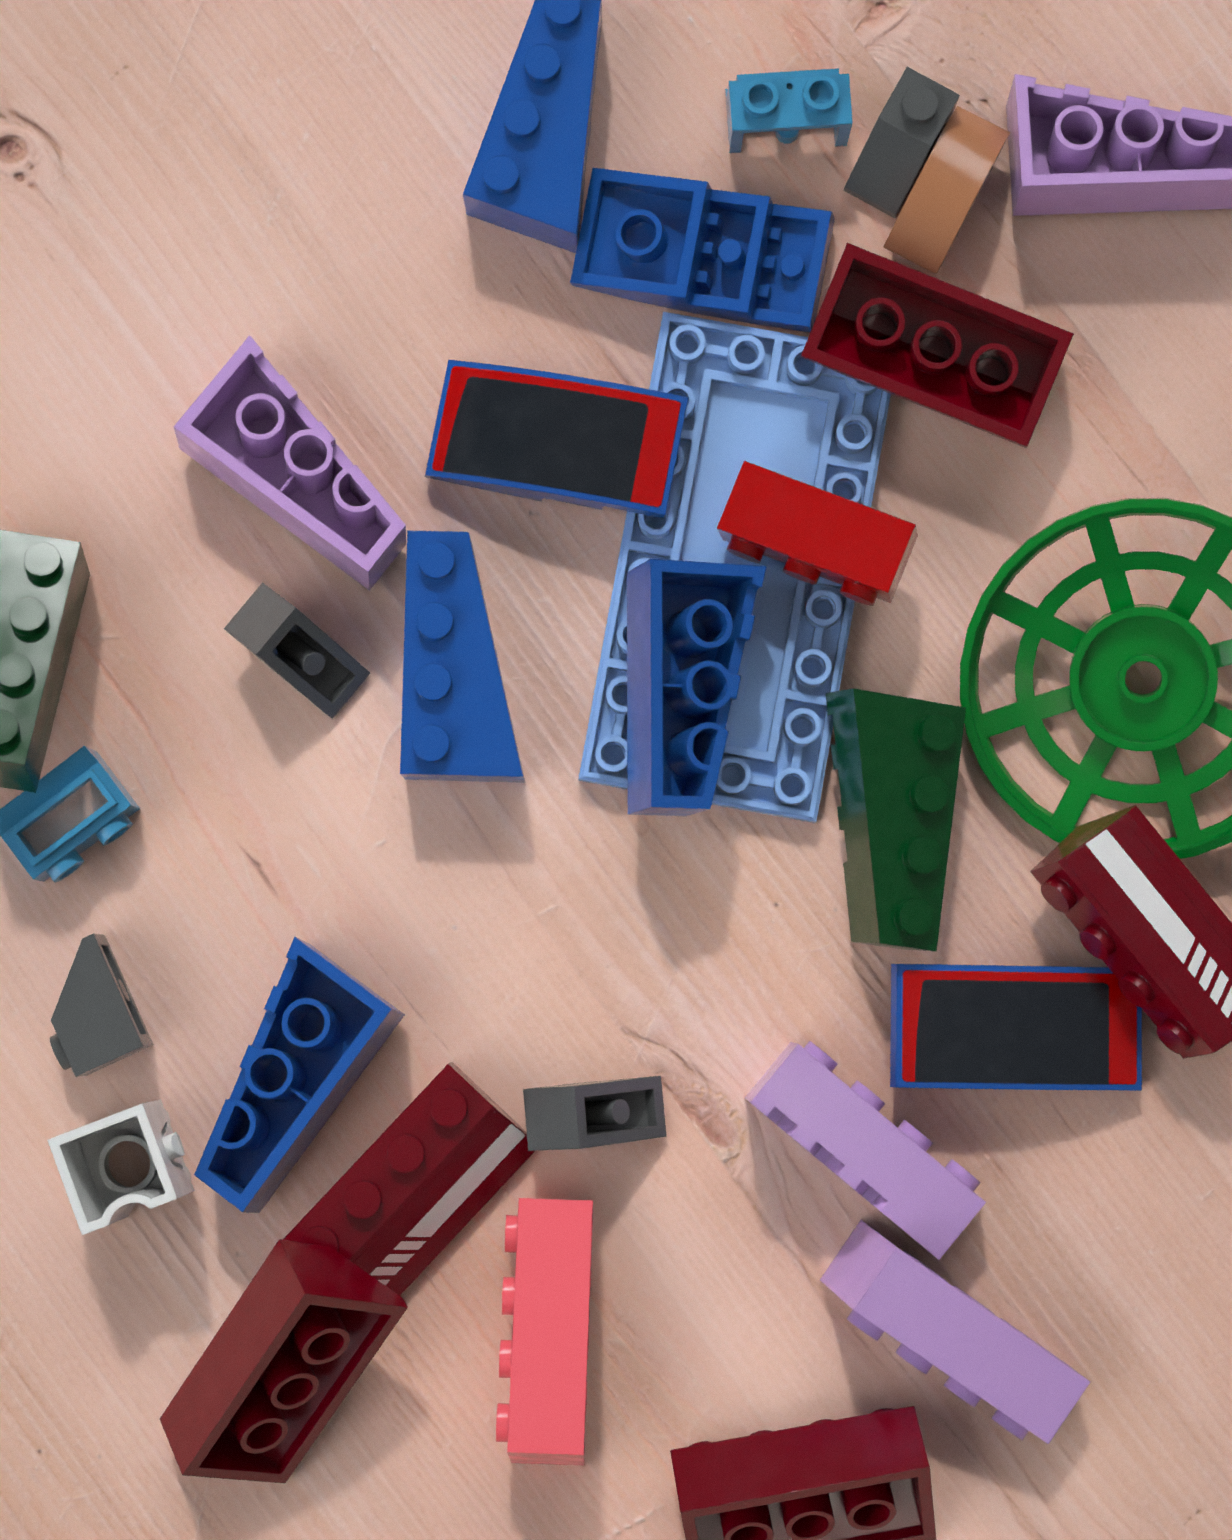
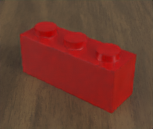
(816, 534)

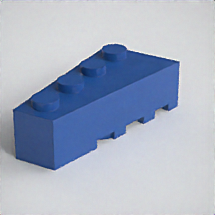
(301, 1065)

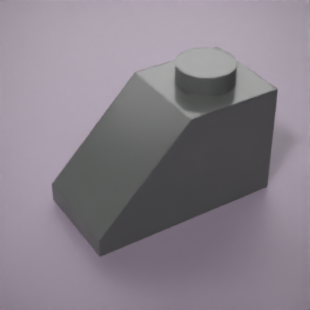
(901, 142)
(297, 650)
(96, 1012)
(594, 1113)

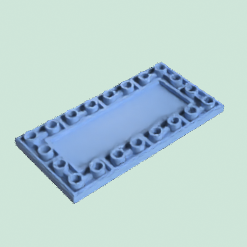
(794, 417)

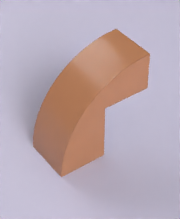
(946, 189)

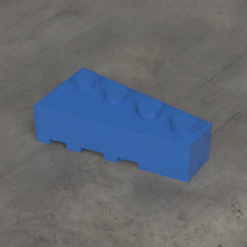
(539, 132)
(681, 677)
(452, 680)

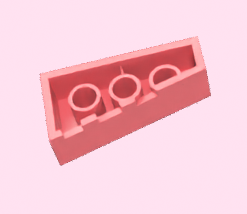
(549, 1332)

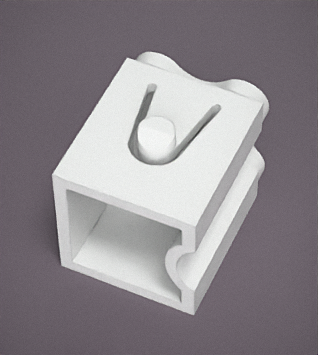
(85, 1170)

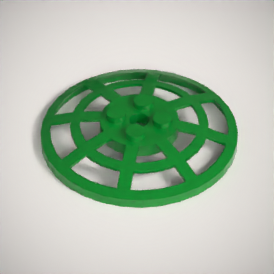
(1099, 670)

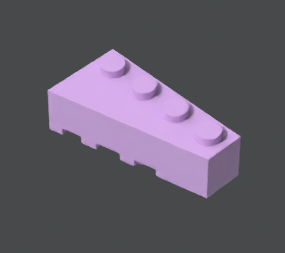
(1112, 154)
(287, 464)
(865, 1148)
(954, 1333)

